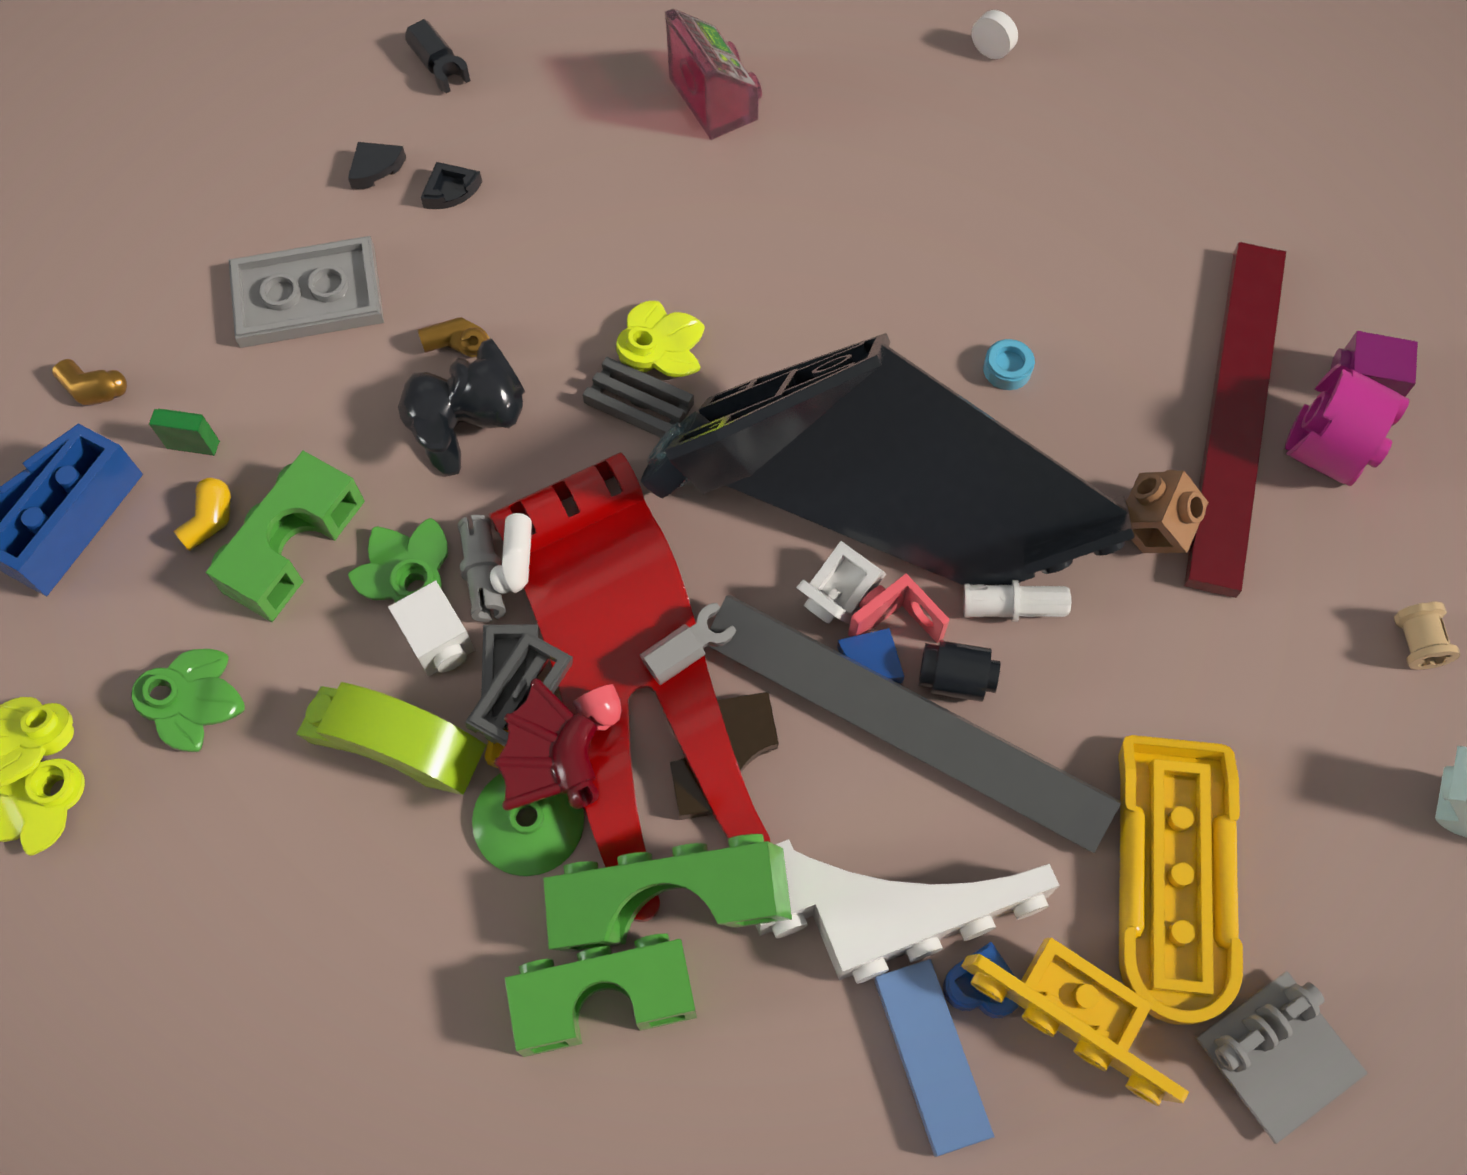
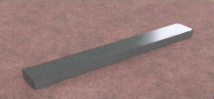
(916, 725)

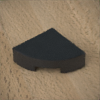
(374, 162)
(450, 186)

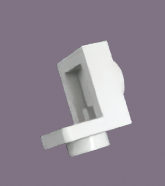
(841, 584)

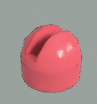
(600, 706)

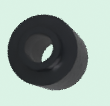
(959, 670)

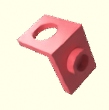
(902, 593)

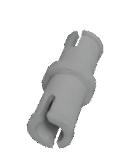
(477, 565)

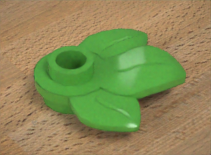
(400, 561)
(195, 698)

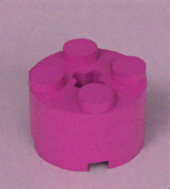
(1345, 425)

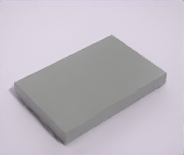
(305, 291)

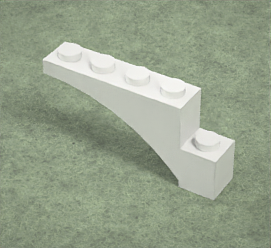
(879, 919)

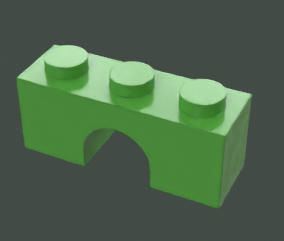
(305, 498)
(549, 998)

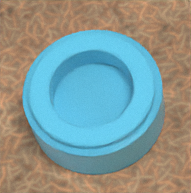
(1008, 364)

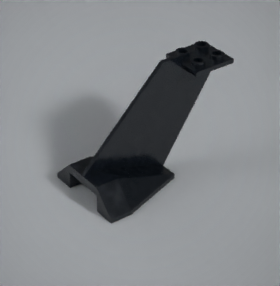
(900, 466)

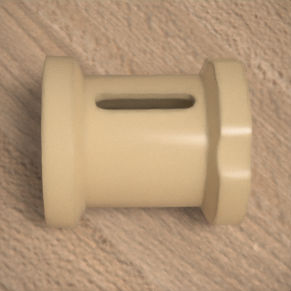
(1426, 635)

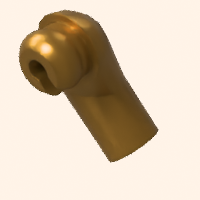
(455, 333)
(91, 386)

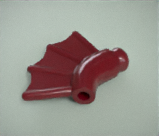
(547, 752)

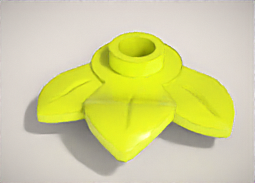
(660, 340)
(30, 733)
(32, 812)

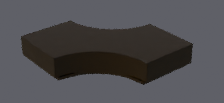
(750, 732)

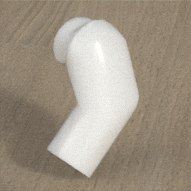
(514, 570)

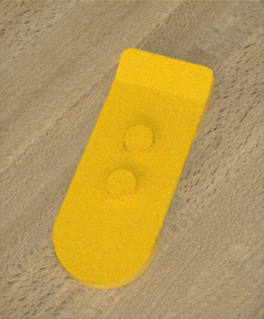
(1179, 877)

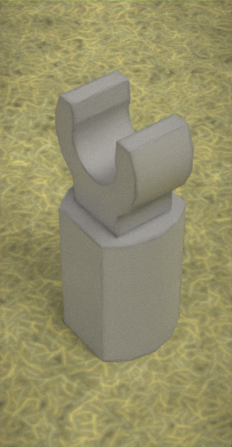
(684, 646)

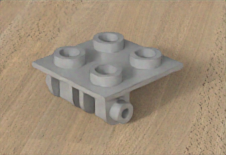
(1282, 1055)

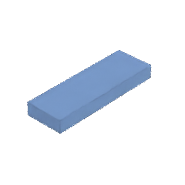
(933, 1058)

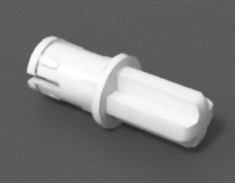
(1016, 601)

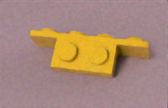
(1084, 1005)

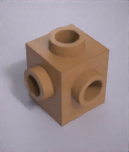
(1165, 511)

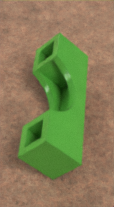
(597, 905)

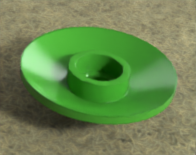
(530, 848)

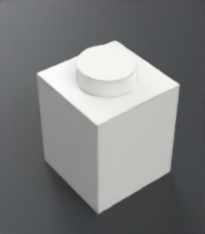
(432, 629)

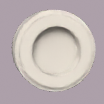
(994, 34)

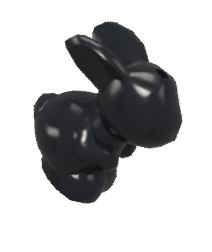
(476, 393)

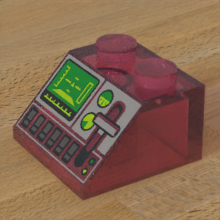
(710, 75)

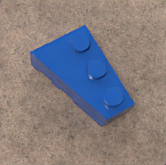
(60, 505)

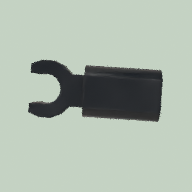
(435, 54)

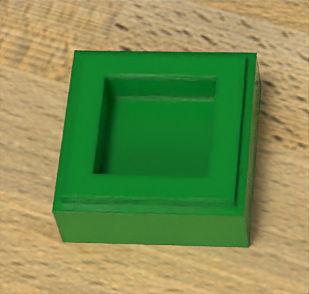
(184, 431)

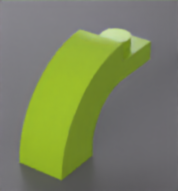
(393, 734)

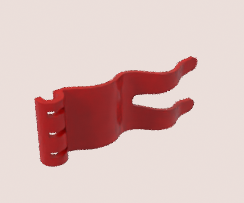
(604, 596)

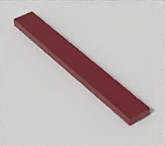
(1236, 420)

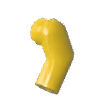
(211, 513)

